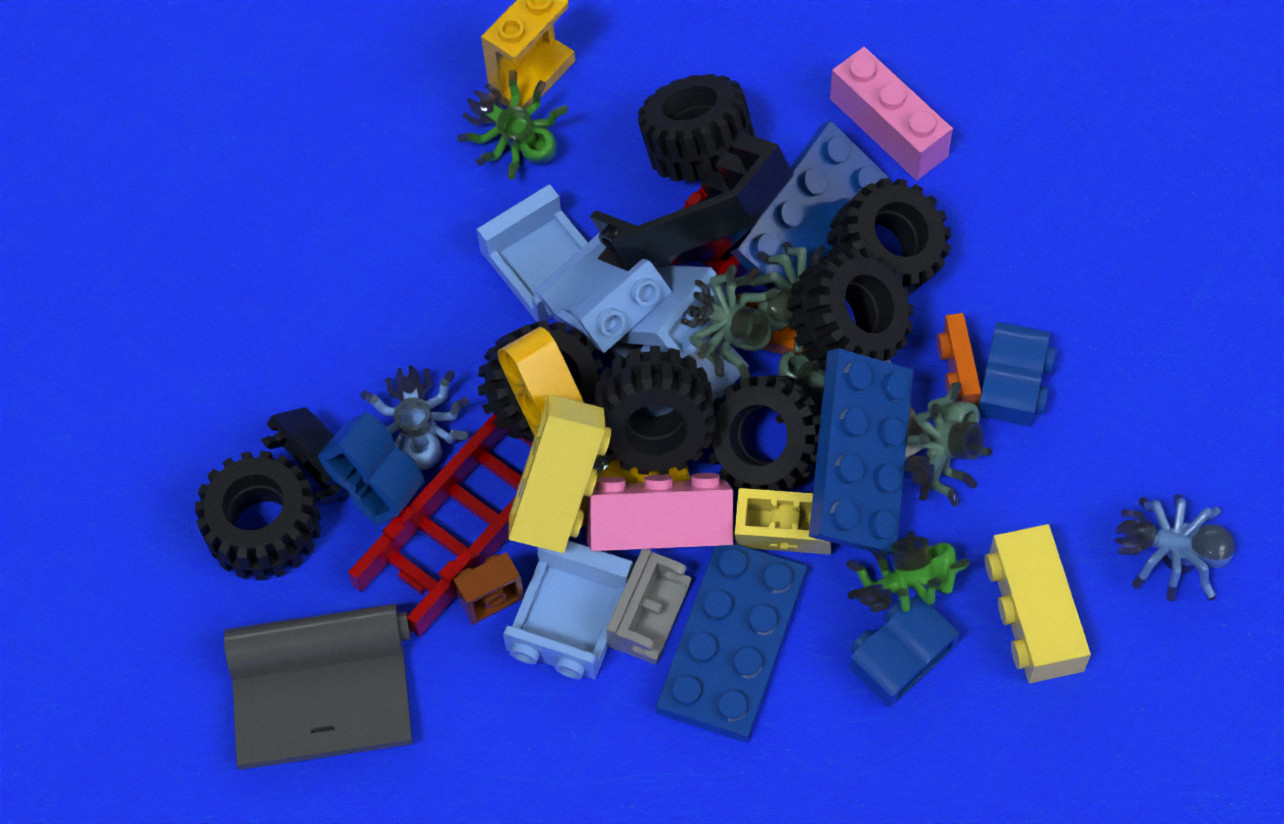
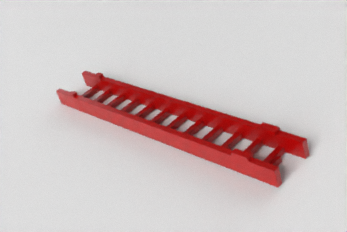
(446, 484)

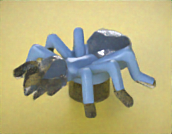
(1181, 548)

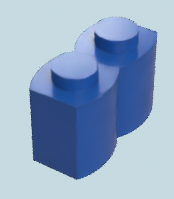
(1015, 373)
(371, 468)
(902, 649)

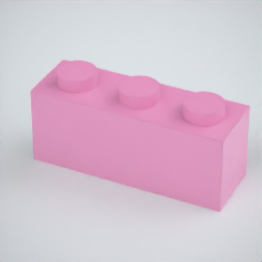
(890, 113)
(659, 513)

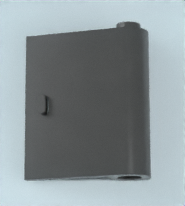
(319, 686)

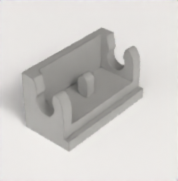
(648, 606)

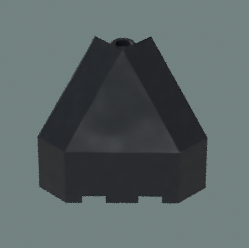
(710, 227)

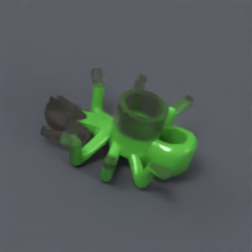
(514, 125)
(914, 567)

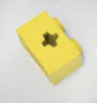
(776, 521)

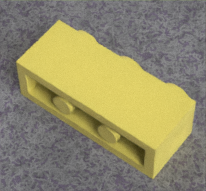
(558, 474)
(1037, 604)

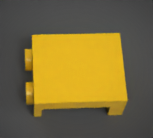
(526, 43)

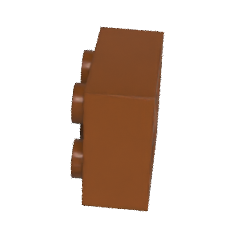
(489, 587)

